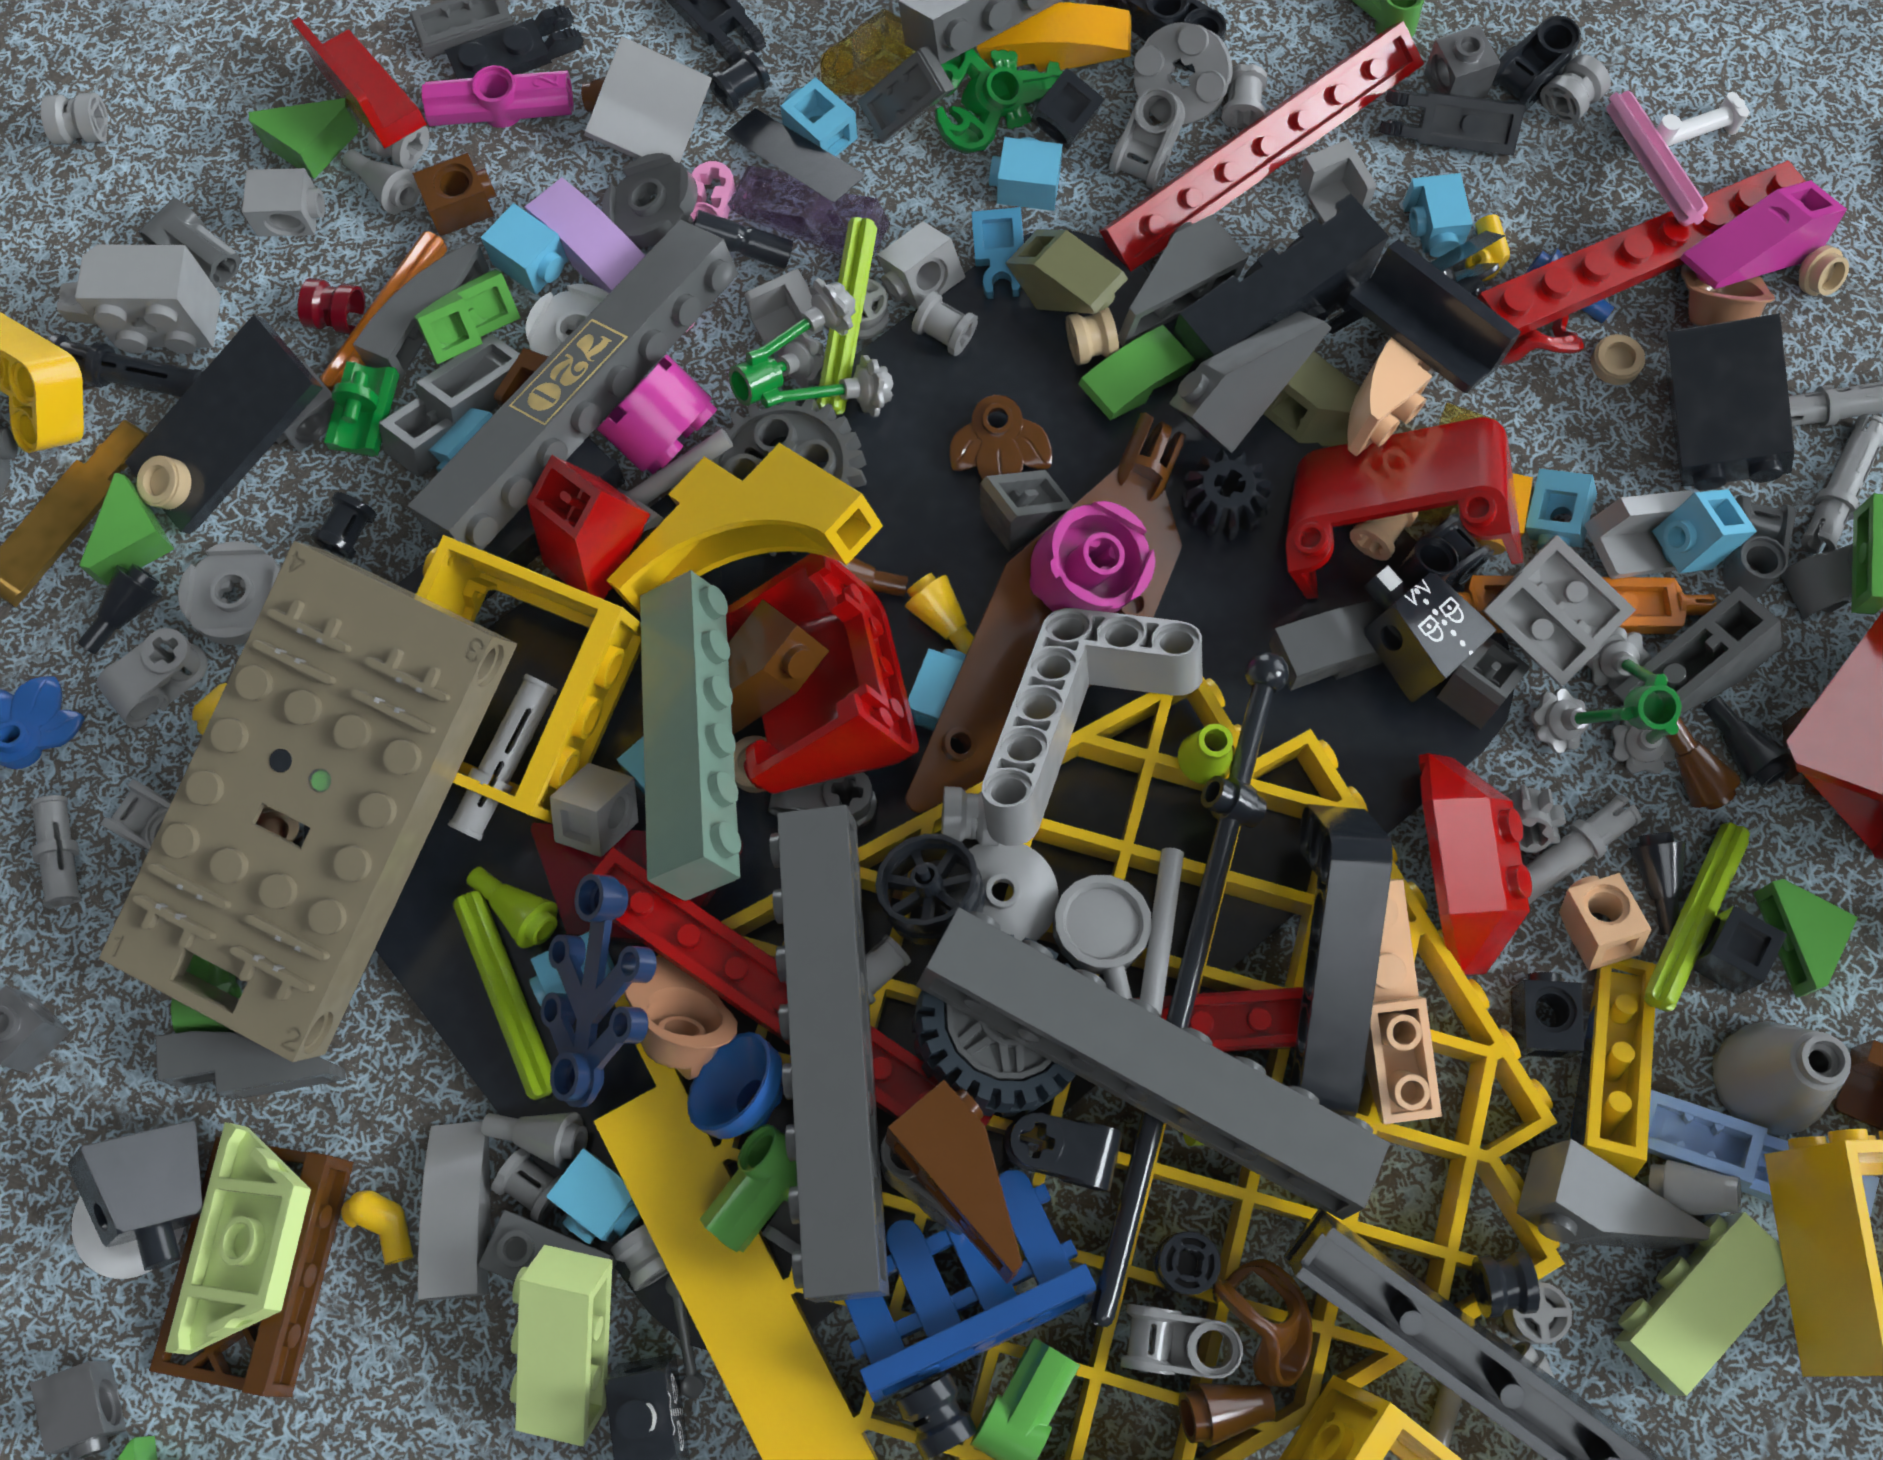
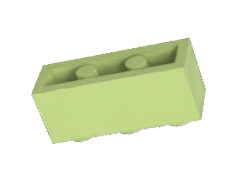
(1703, 1303)
(561, 1344)

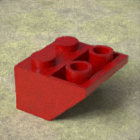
(583, 525)

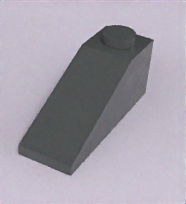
(1190, 267)
(1241, 382)
(1715, 651)
(1590, 1202)

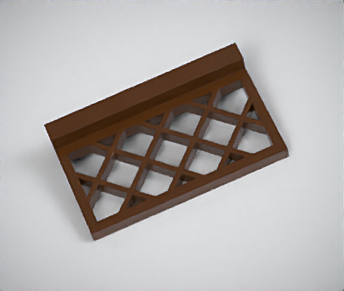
(283, 1336)

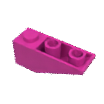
(1767, 236)

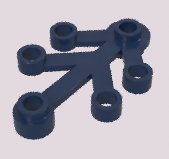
(578, 1069)

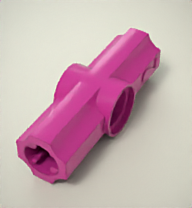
(497, 97)

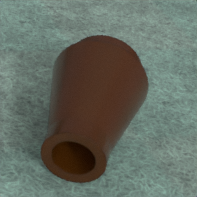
(1223, 1410)

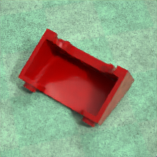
(854, 703)

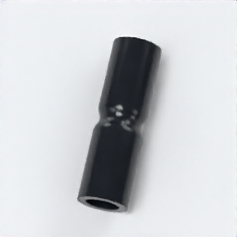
(748, 241)

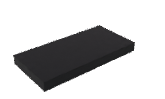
(229, 418)

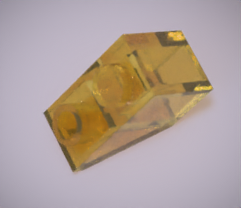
(865, 55)

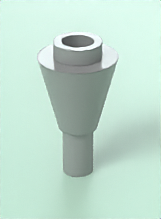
(390, 184)
(549, 1136)

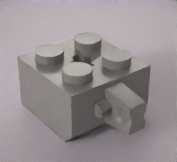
(144, 297)

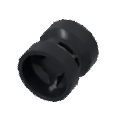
(1176, 1266)
(936, 1416)

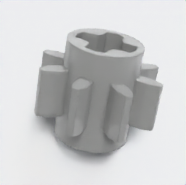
(1538, 818)

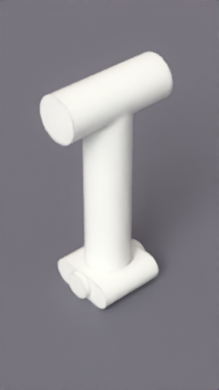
(1729, 115)

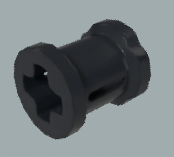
(739, 79)
(343, 525)

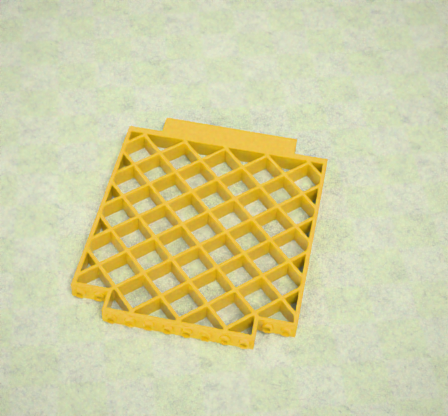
(750, 1308)

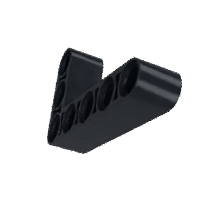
(1343, 952)

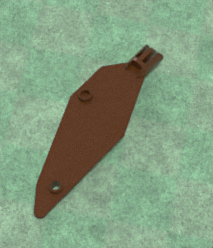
(1014, 618)

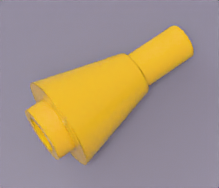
(938, 607)

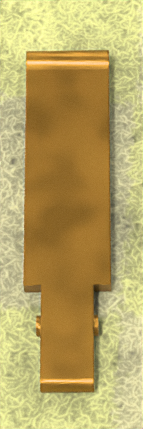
(63, 514)

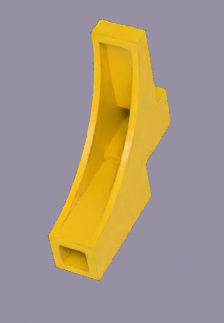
(724, 519)

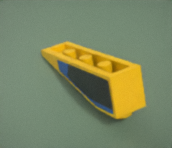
(1616, 1068)

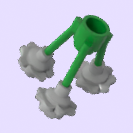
(803, 360)
(1647, 711)

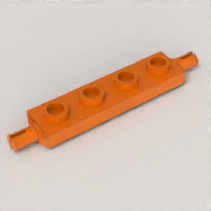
(1657, 600)

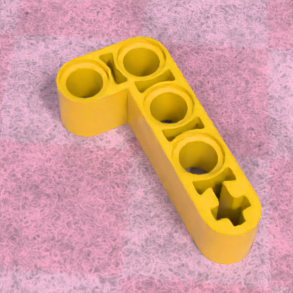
(41, 388)

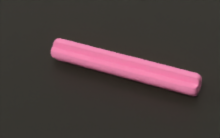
(1657, 159)

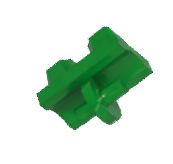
(360, 404)

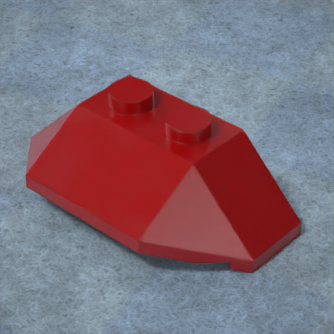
(1474, 862)

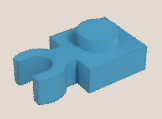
(996, 238)

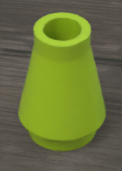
(1202, 763)

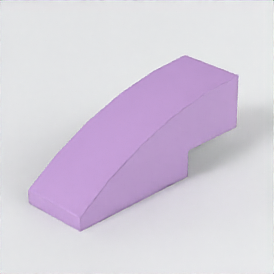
(587, 235)

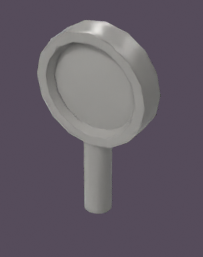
(1103, 928)

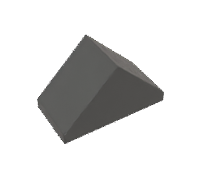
(1021, 505)
(1483, 682)

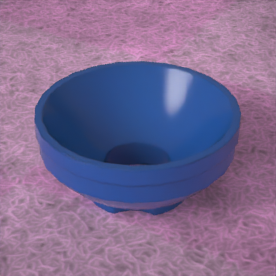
(727, 1083)

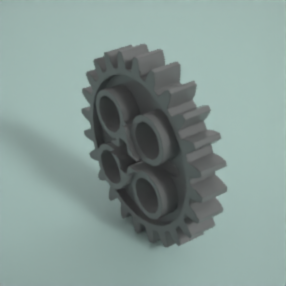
(809, 433)

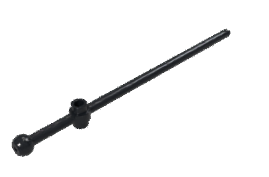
(1234, 805)

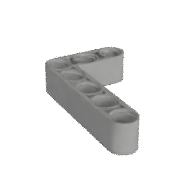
(1069, 654)

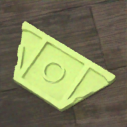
(240, 1244)

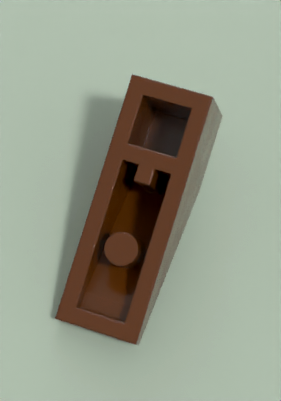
(768, 663)
(954, 1162)

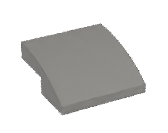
(647, 103)
(1558, 610)

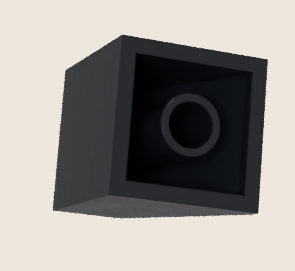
(1730, 402)

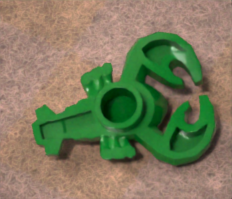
(990, 96)

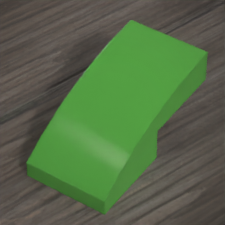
(465, 315)
(1135, 370)

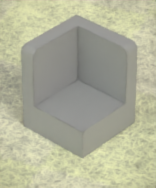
(1333, 175)
(779, 305)

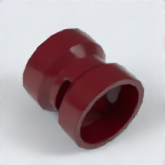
(327, 305)

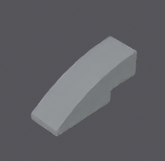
(454, 1213)

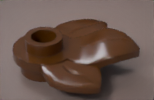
(1000, 449)

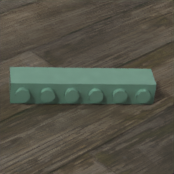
(688, 738)

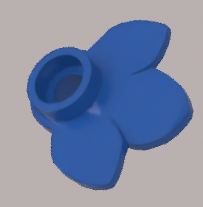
(35, 721)

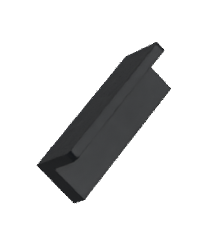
(1434, 317)

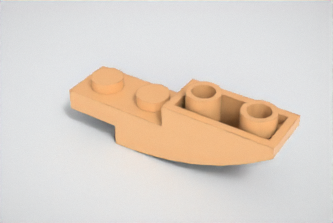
(1387, 396)
(1399, 1038)

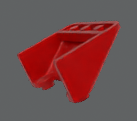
(1407, 474)

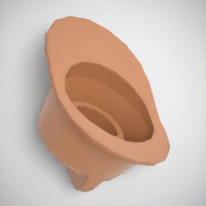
(1727, 303)
(683, 1019)

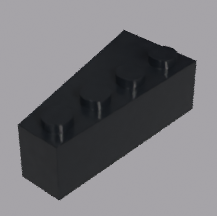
(1307, 277)

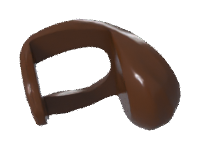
(1284, 1345)

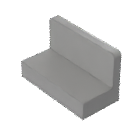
(1625, 534)

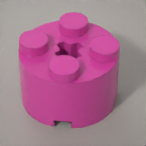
(656, 414)
(1094, 533)

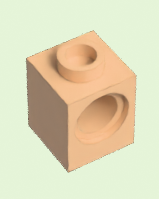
(1600, 941)

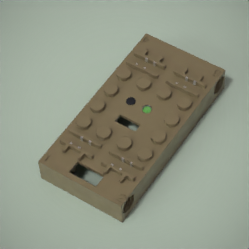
(348, 722)

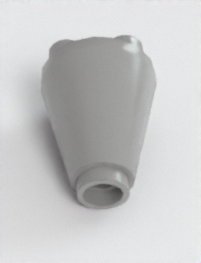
(1779, 1075)

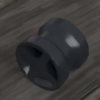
(1505, 1284)

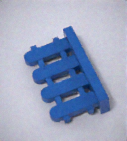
(1003, 1314)

